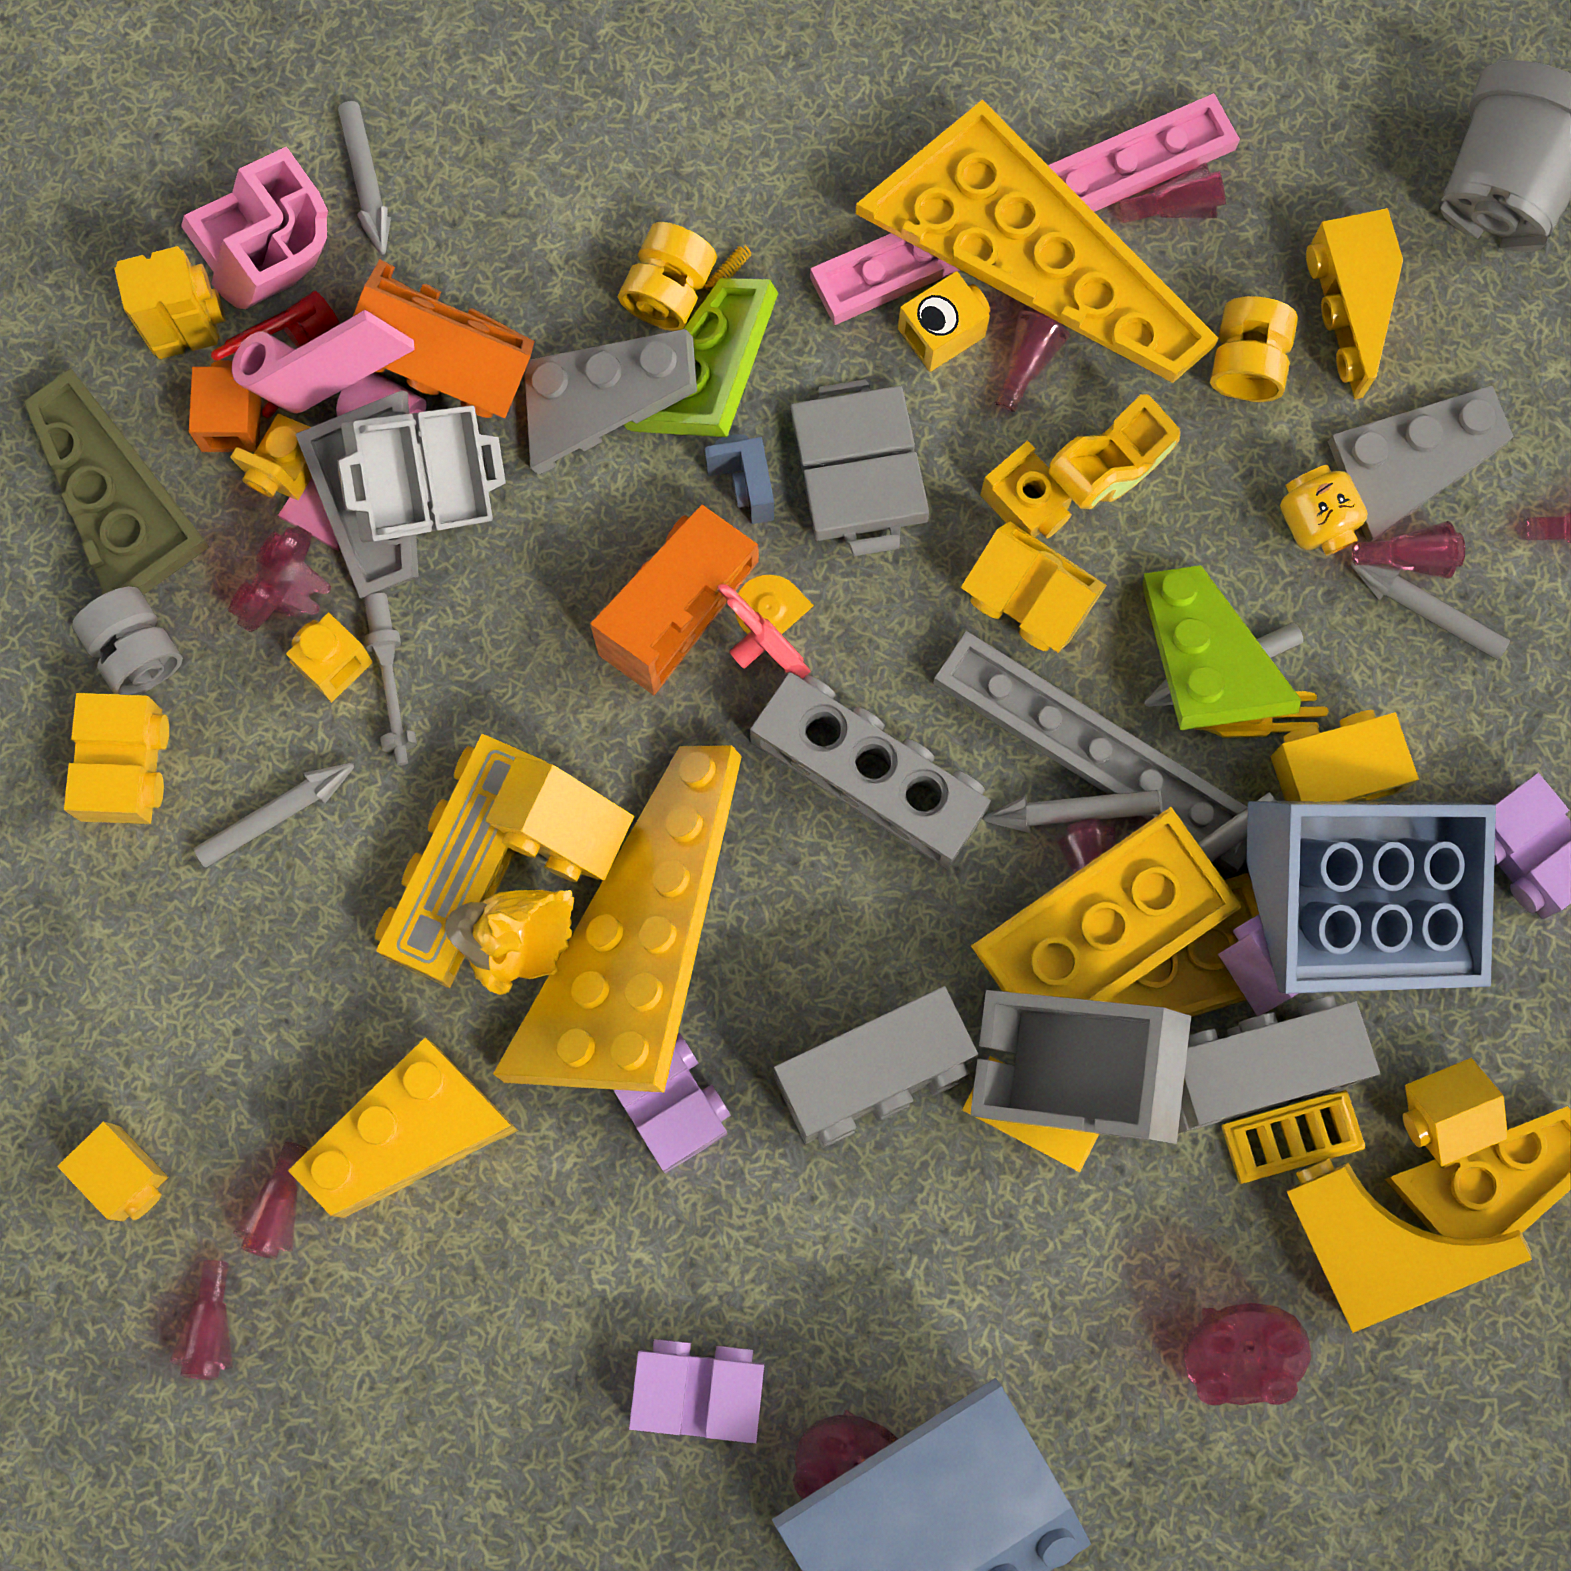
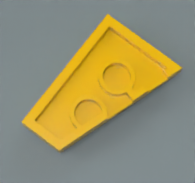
(1497, 1186)

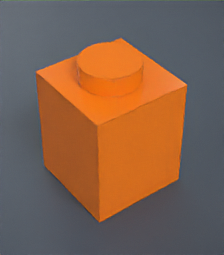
(222, 410)

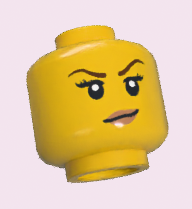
(1323, 510)

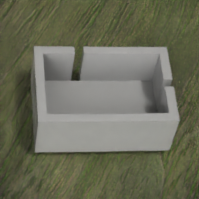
(1274, 1062)
(1083, 1065)
(876, 1068)

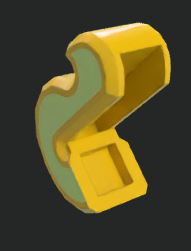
(1118, 459)

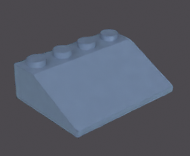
(1374, 893)
(942, 1498)

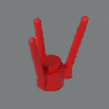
(301, 322)

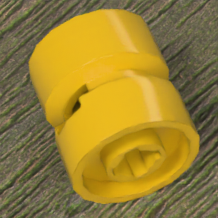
(670, 271)
(1254, 349)

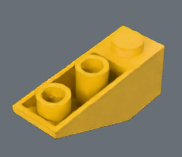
(1359, 277)

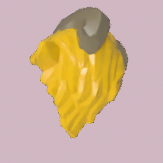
(512, 935)

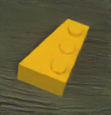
(399, 1132)

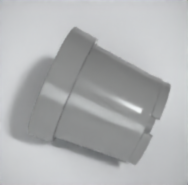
(1514, 156)

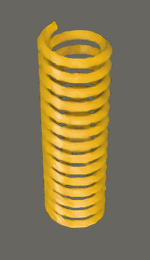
(725, 266)

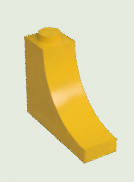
(1380, 1261)

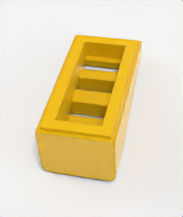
(1343, 1120)

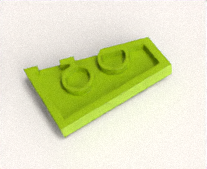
(725, 342)
(1210, 655)

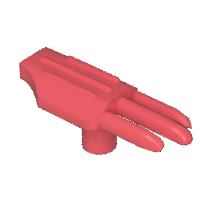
(761, 638)

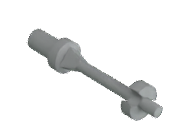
(382, 642)

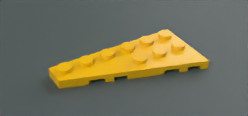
(1017, 226)
(629, 964)

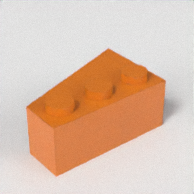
(453, 350)
(673, 598)

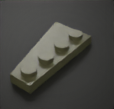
(118, 505)

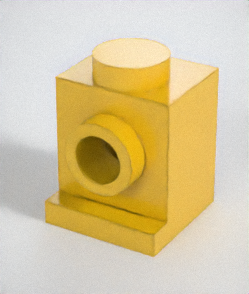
(1005, 493)
(328, 656)

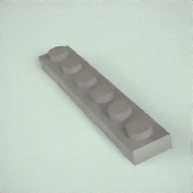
(1083, 739)

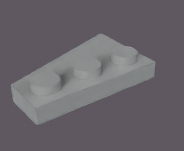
(599, 388)
(1418, 454)
(371, 564)

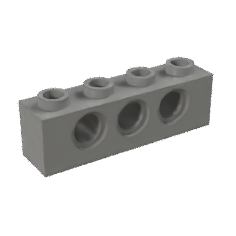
(807, 702)

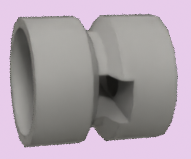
(124, 637)

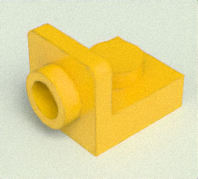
(277, 461)

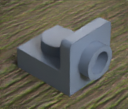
(751, 485)

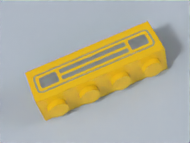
(457, 867)

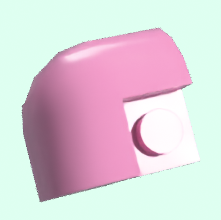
(261, 232)

